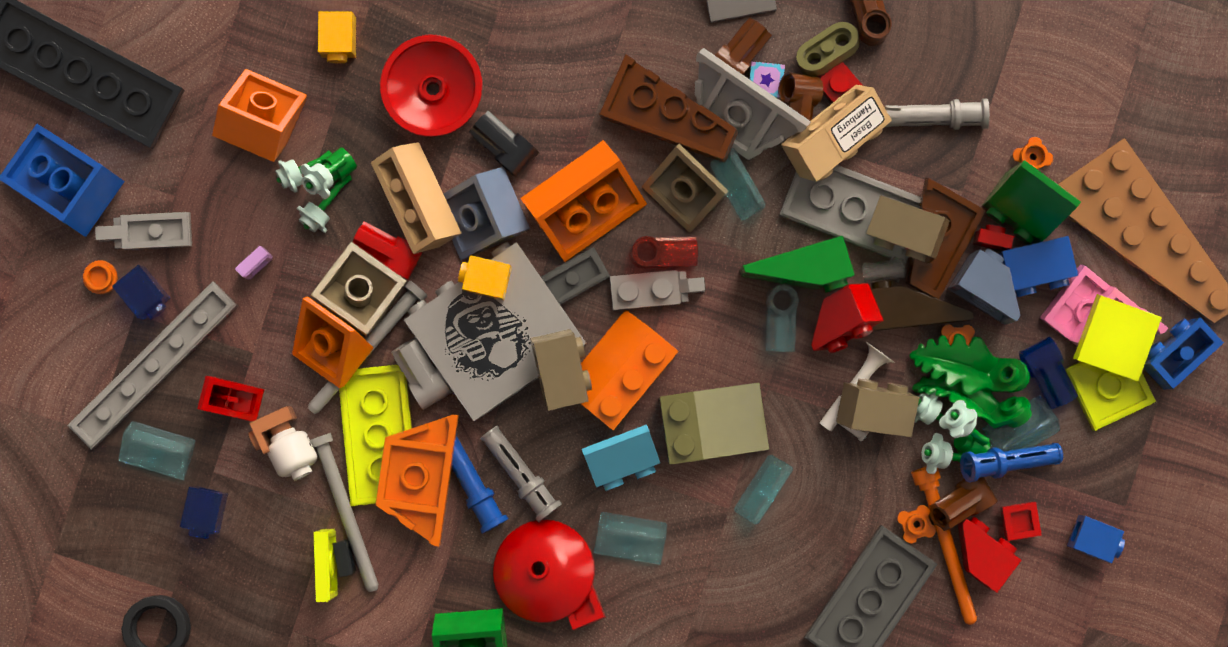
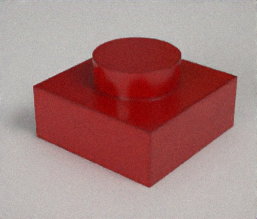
(838, 82)
(993, 238)
(1020, 521)
(588, 613)

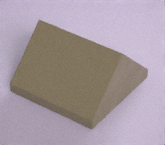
(685, 188)
(359, 289)

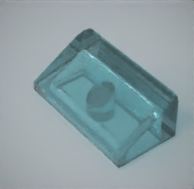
(740, 186)
(1038, 428)
(156, 450)
(763, 489)
(630, 538)

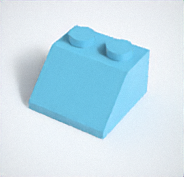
(621, 457)

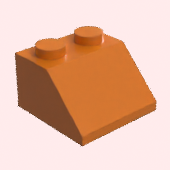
(258, 115)

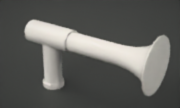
(874, 360)

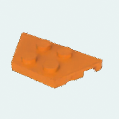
(418, 476)

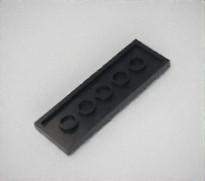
(85, 73)

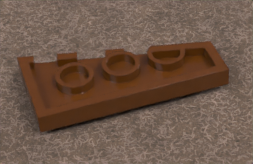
(663, 112)

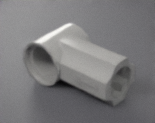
(424, 379)

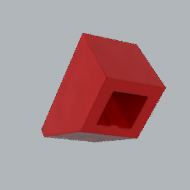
(846, 316)
(984, 557)

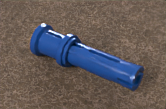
(998, 462)
(479, 498)

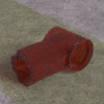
(668, 252)

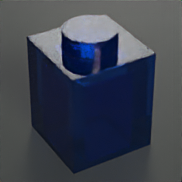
(142, 293)
(203, 511)

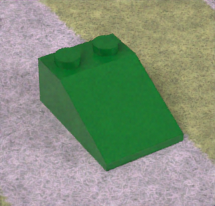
(1029, 203)
(809, 267)
(470, 629)

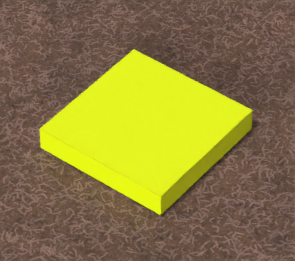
(1117, 337)
(1107, 395)
(325, 565)

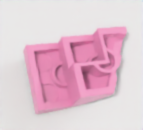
(1074, 302)

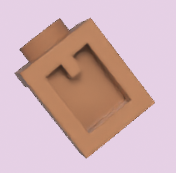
(274, 422)

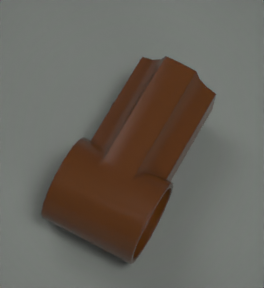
(871, 11)
(744, 46)
(801, 93)
(961, 503)

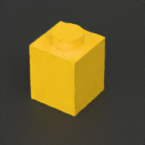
(336, 36)
(485, 277)

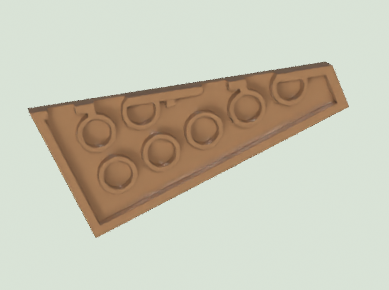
(1139, 224)

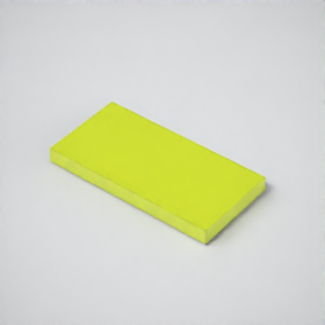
(372, 408)

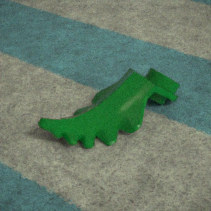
(970, 365)
(1011, 412)

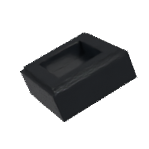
(344, 558)

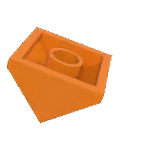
(328, 344)

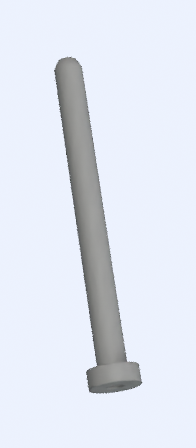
(374, 338)
(345, 510)

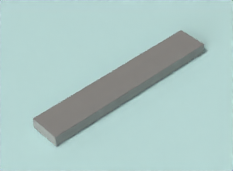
(152, 365)

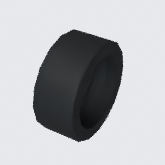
(171, 605)

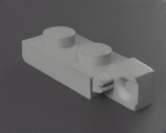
(148, 231)
(653, 289)

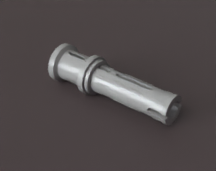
(952, 114)
(532, 489)

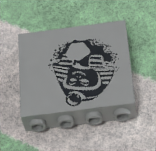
(485, 341)

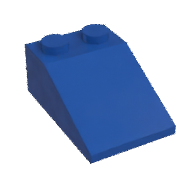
(61, 179)

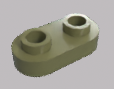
(825, 49)

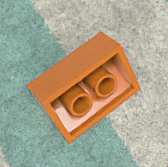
(584, 200)
(624, 367)

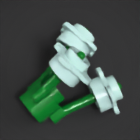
(317, 180)
(961, 424)

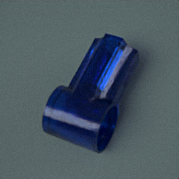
(1046, 366)

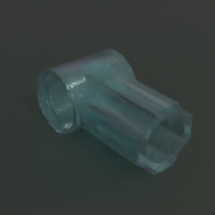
(781, 323)

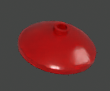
(427, 62)
(566, 576)

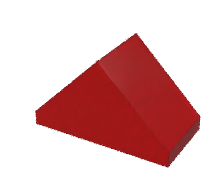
(230, 398)

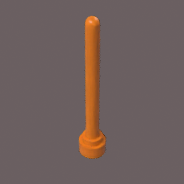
(929, 484)

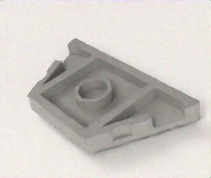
(754, 112)

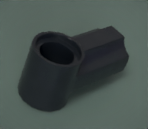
(509, 148)

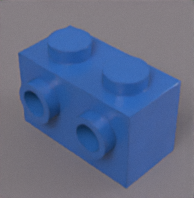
(1041, 264)
(1182, 353)

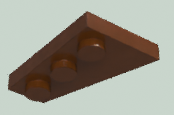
(964, 217)

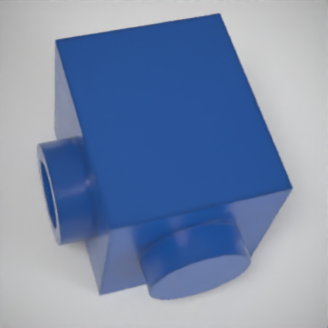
(1096, 539)

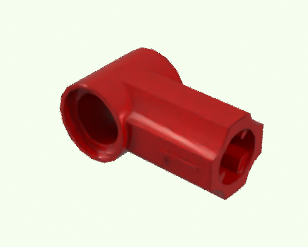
(388, 250)

